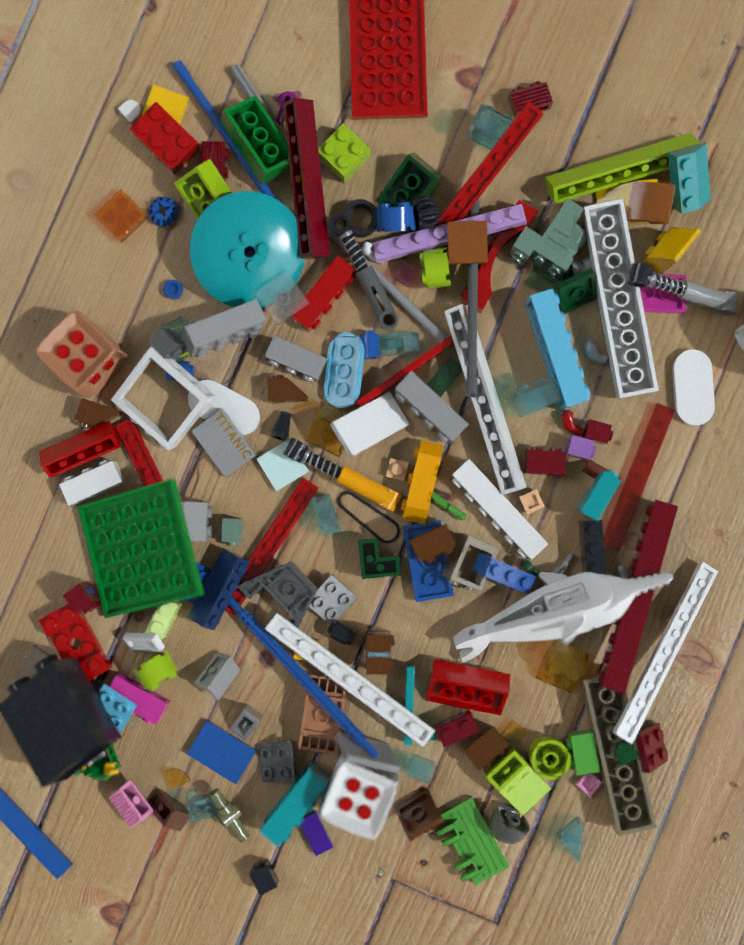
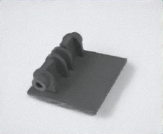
(277, 762)

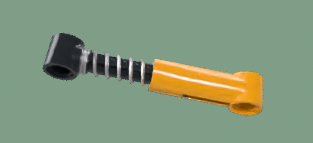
(345, 475)

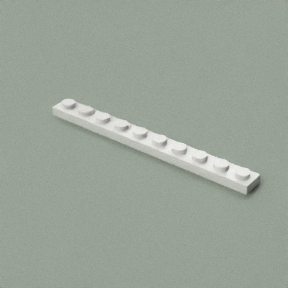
(665, 652)
(350, 679)

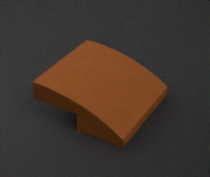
(650, 202)
(467, 242)

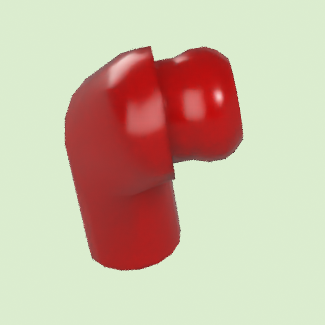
(568, 423)

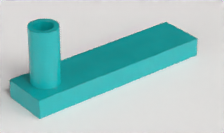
(409, 699)

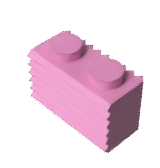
(131, 803)

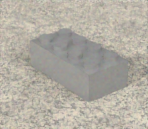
(223, 329)
(430, 408)

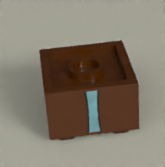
(379, 652)

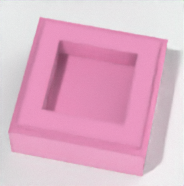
(588, 783)

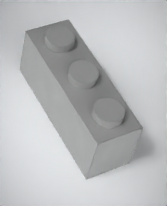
(295, 359)

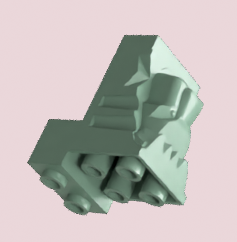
(556, 246)

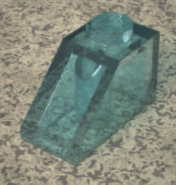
(399, 343)

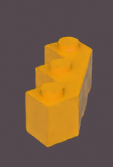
(422, 481)

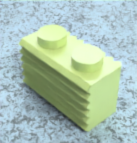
(163, 619)

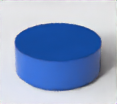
(173, 289)

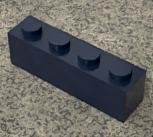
(218, 589)

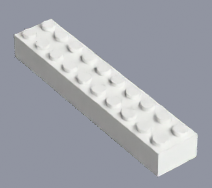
(618, 301)

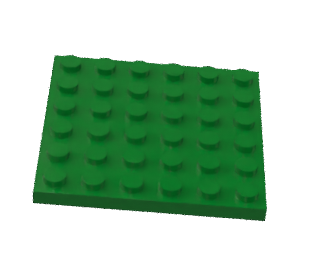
(140, 549)

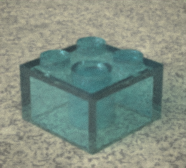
(488, 126)
(534, 398)

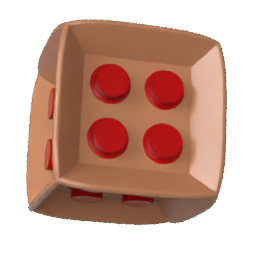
(81, 354)

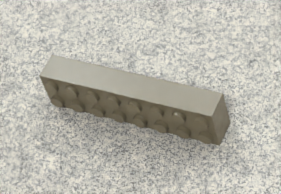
(623, 785)

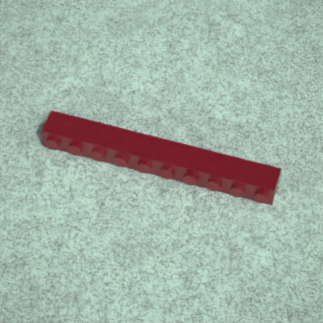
(630, 626)

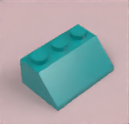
(690, 176)

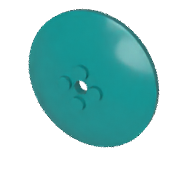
(225, 232)

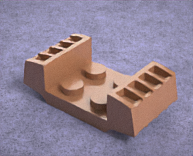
(317, 726)

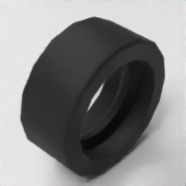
(362, 203)

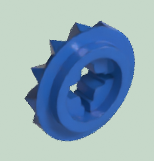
(171, 214)

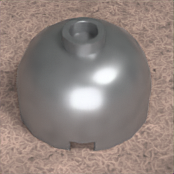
(508, 825)

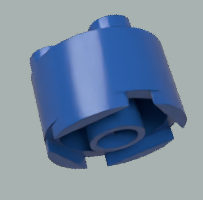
(395, 218)

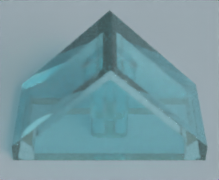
(201, 808)
(572, 837)

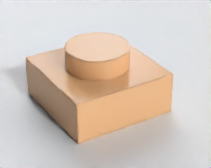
(397, 469)
(531, 501)

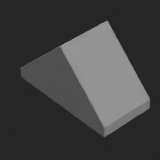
(246, 722)

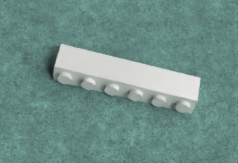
(499, 509)

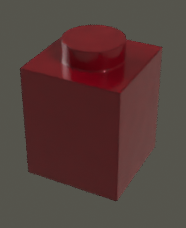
(598, 432)

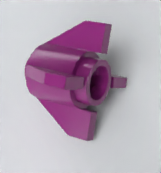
(281, 98)

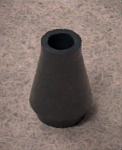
(282, 426)

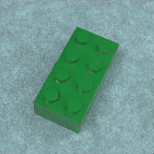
(257, 139)

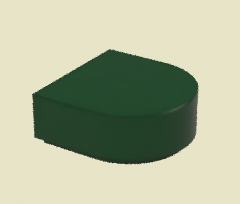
(625, 753)

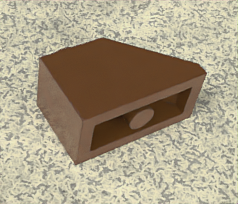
(284, 391)
(94, 414)
(168, 810)

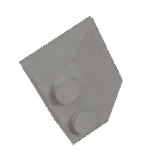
(197, 520)

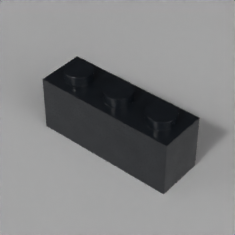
(592, 546)

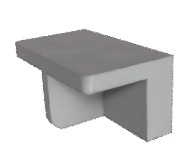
(218, 675)

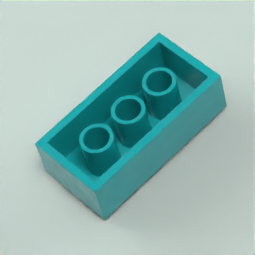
(294, 803)

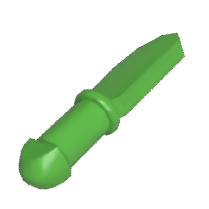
(447, 506)

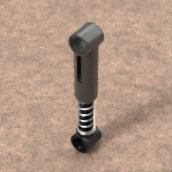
(366, 275)

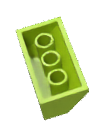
(202, 187)

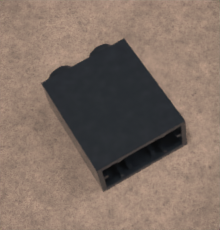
(58, 719)

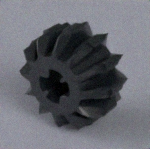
(426, 212)

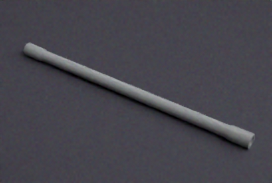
(432, 329)

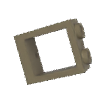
(456, 558)

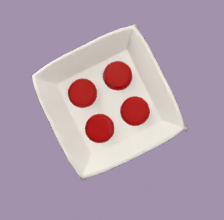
(358, 798)

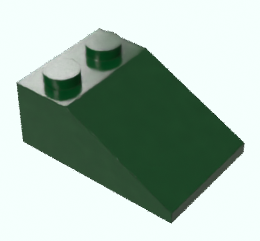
(410, 181)

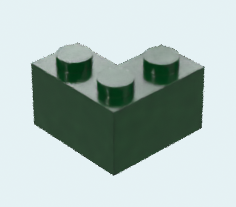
(374, 566)

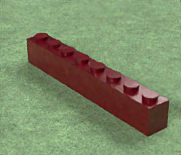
(306, 178)

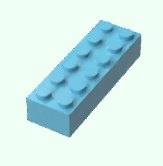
(556, 348)

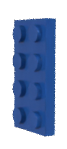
(426, 578)

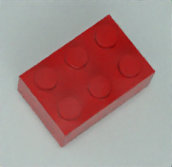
(165, 138)

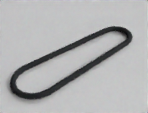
(373, 508)

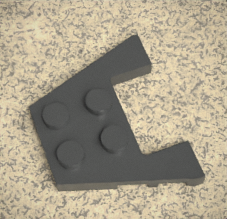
(287, 586)

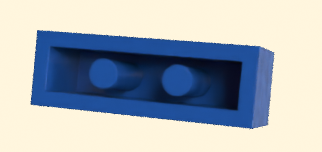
(503, 573)

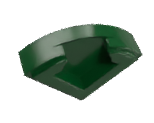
(529, 567)

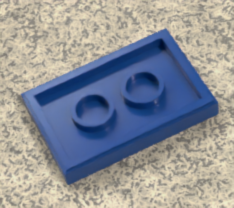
(221, 752)

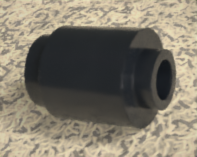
(341, 632)

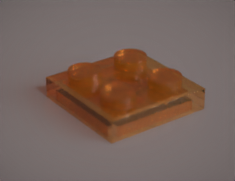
(121, 215)

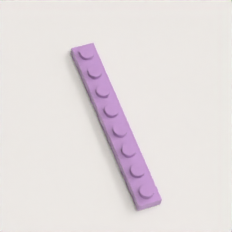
(438, 236)

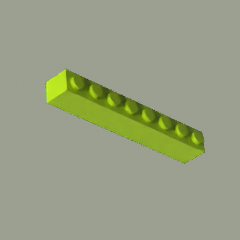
(615, 169)

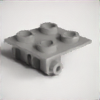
(332, 599)

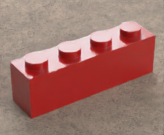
(324, 293)
(79, 449)

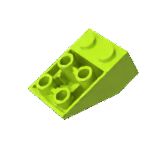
(517, 780)

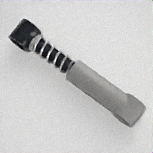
(722, 301)

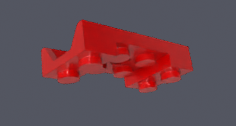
(63, 627)

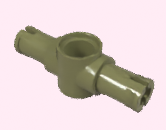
(228, 815)

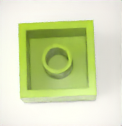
(344, 153)

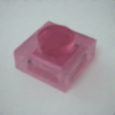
(405, 274)

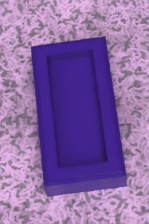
(316, 833)

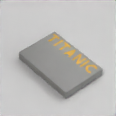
(224, 442)
(357, 755)

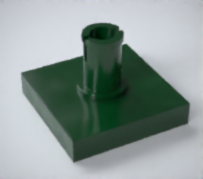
(576, 290)

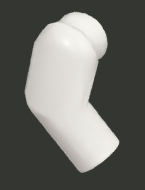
(366, 250)

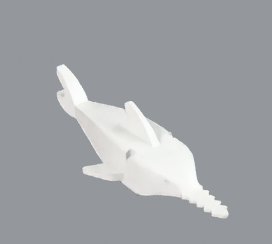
(558, 610)

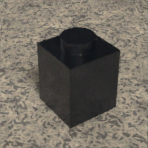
(264, 877)

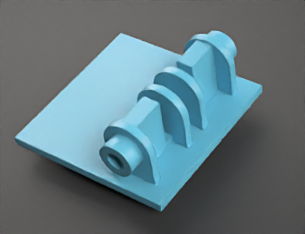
(117, 706)

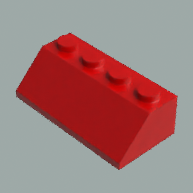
(468, 687)

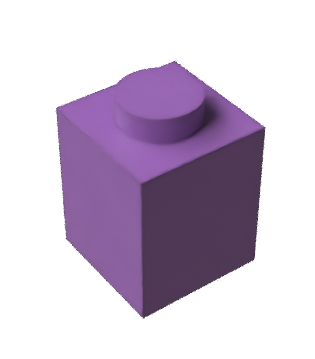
(580, 448)

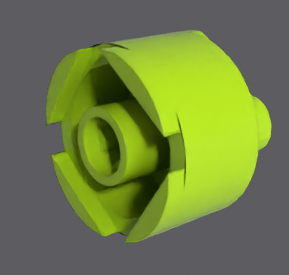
(436, 268)
(156, 670)
(554, 766)

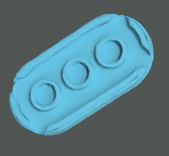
(344, 370)

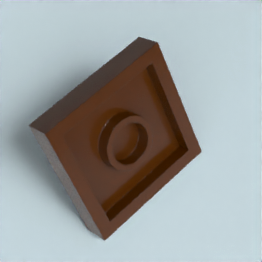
(419, 815)

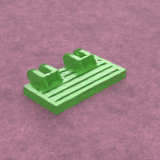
(473, 839)

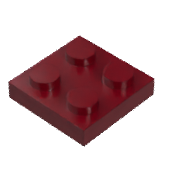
(651, 747)

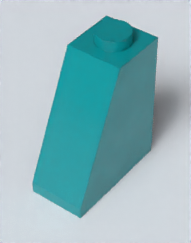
(599, 494)

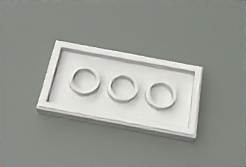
(369, 424)

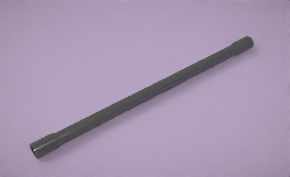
(471, 380)

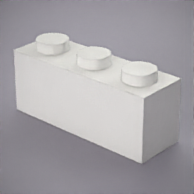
(92, 482)

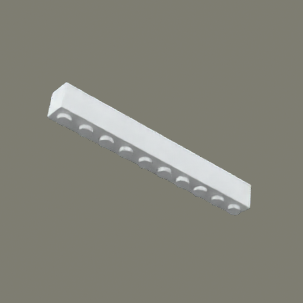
(487, 407)

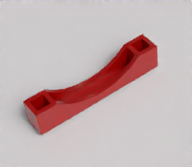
(496, 245)

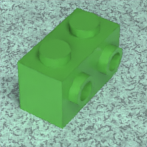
(583, 752)

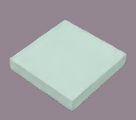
(280, 468)

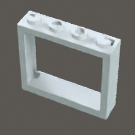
(183, 377)

